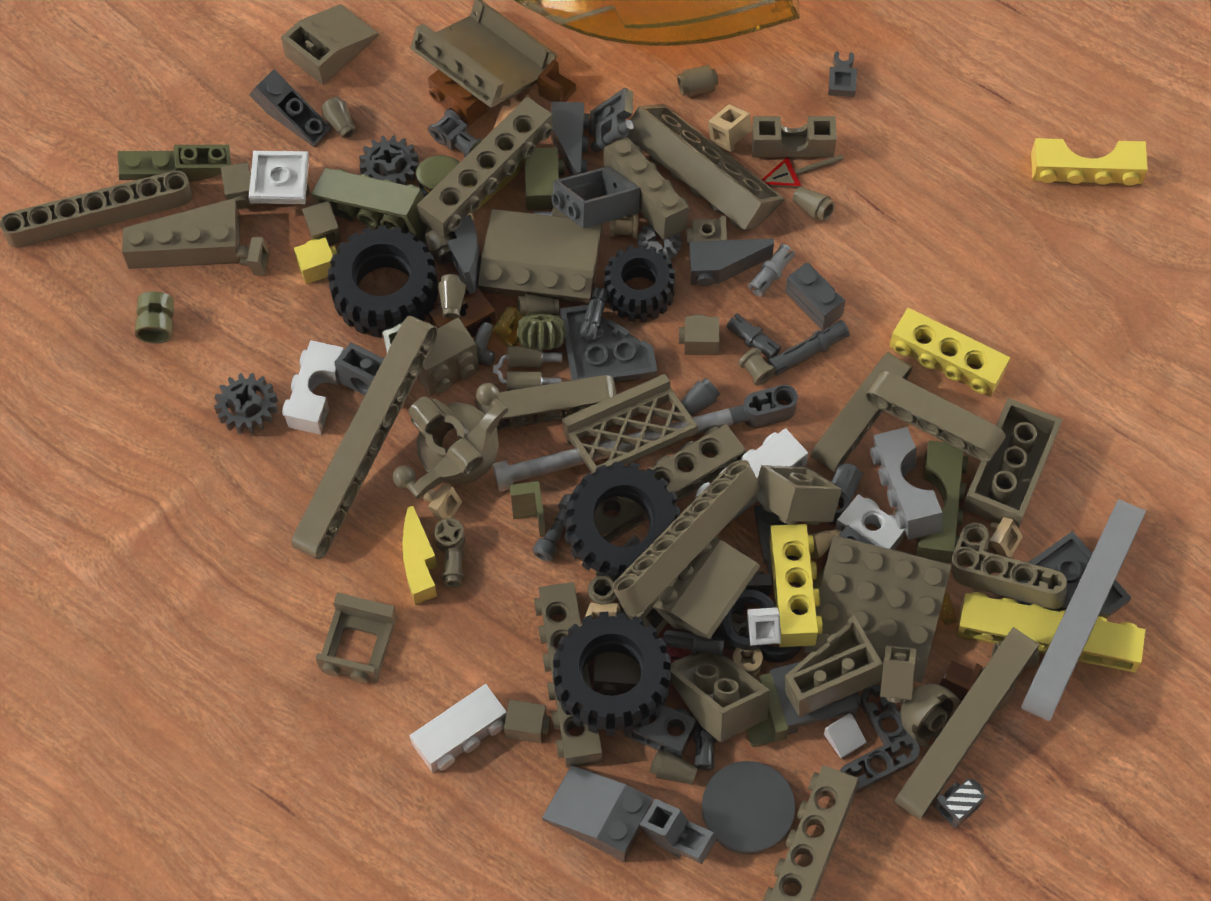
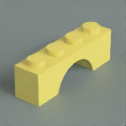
(1057, 163)

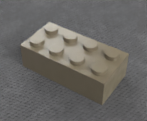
(1009, 478)

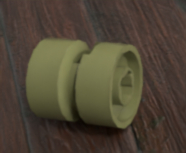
(154, 317)

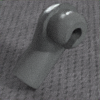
(481, 339)

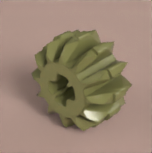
(541, 331)

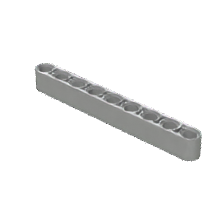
(1083, 610)

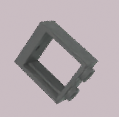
(617, 199)

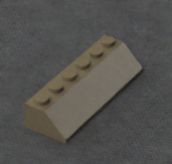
(703, 166)

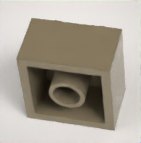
(450, 358)
(797, 494)

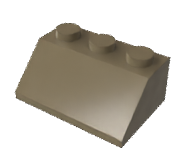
(706, 589)

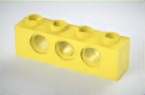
(944, 339)
(795, 541)

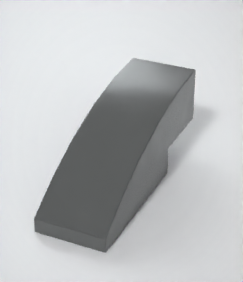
(466, 253)

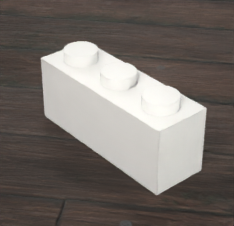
(459, 729)

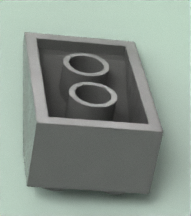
(598, 811)

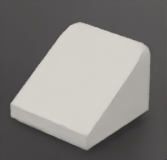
(764, 626)
(845, 735)

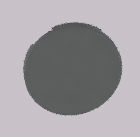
(748, 807)

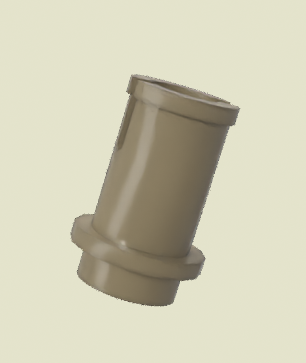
(453, 573)

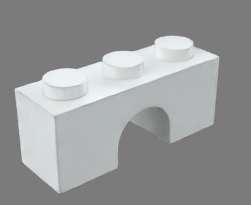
(304, 409)

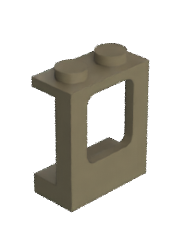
(364, 617)

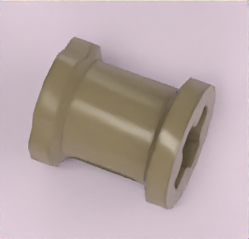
(756, 366)

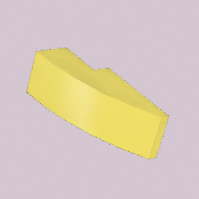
(418, 558)

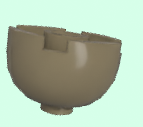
(928, 712)

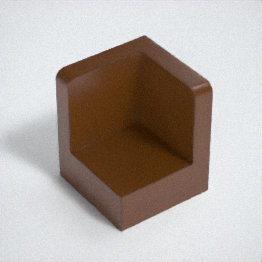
(553, 85)
(960, 678)

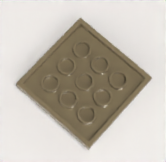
(888, 592)

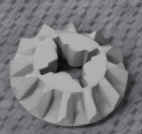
(671, 245)

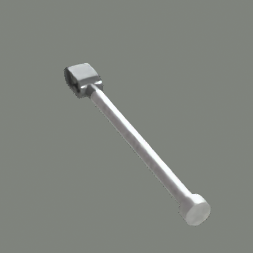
(758, 410)

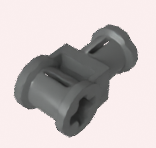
(453, 133)

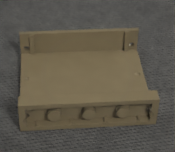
(485, 54)

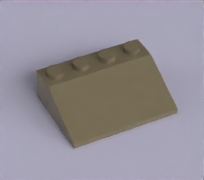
(539, 256)

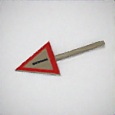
(785, 176)

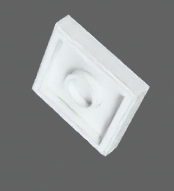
(279, 177)

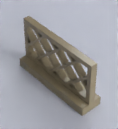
(619, 411)

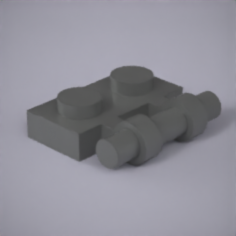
(611, 116)

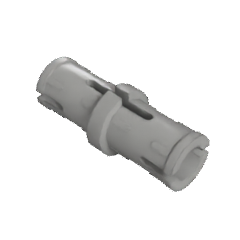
(771, 270)

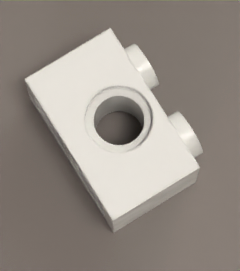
(866, 511)

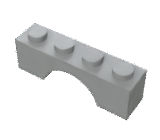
(916, 508)

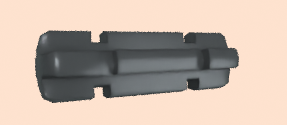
(594, 313)

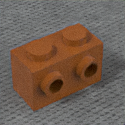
(455, 97)

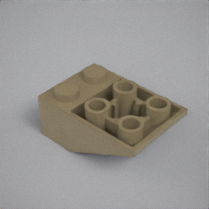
(326, 41)

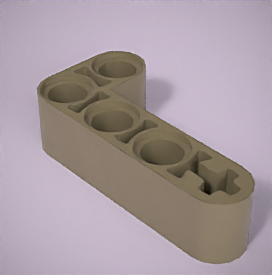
(1052, 583)

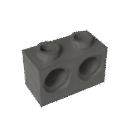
(657, 736)

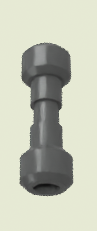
(546, 547)

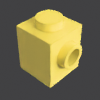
(314, 259)

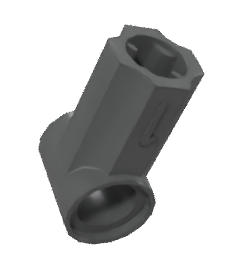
(848, 479)

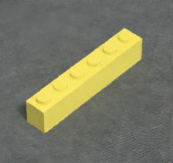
(992, 619)

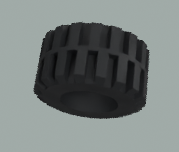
(639, 263)

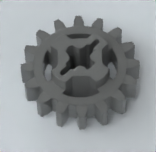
(389, 160)
(253, 411)

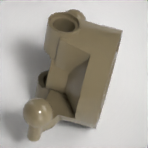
(467, 457)

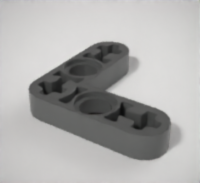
(890, 741)

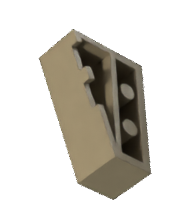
(834, 671)

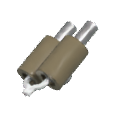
(526, 358)

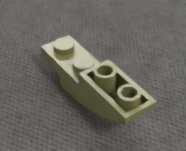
(194, 160)

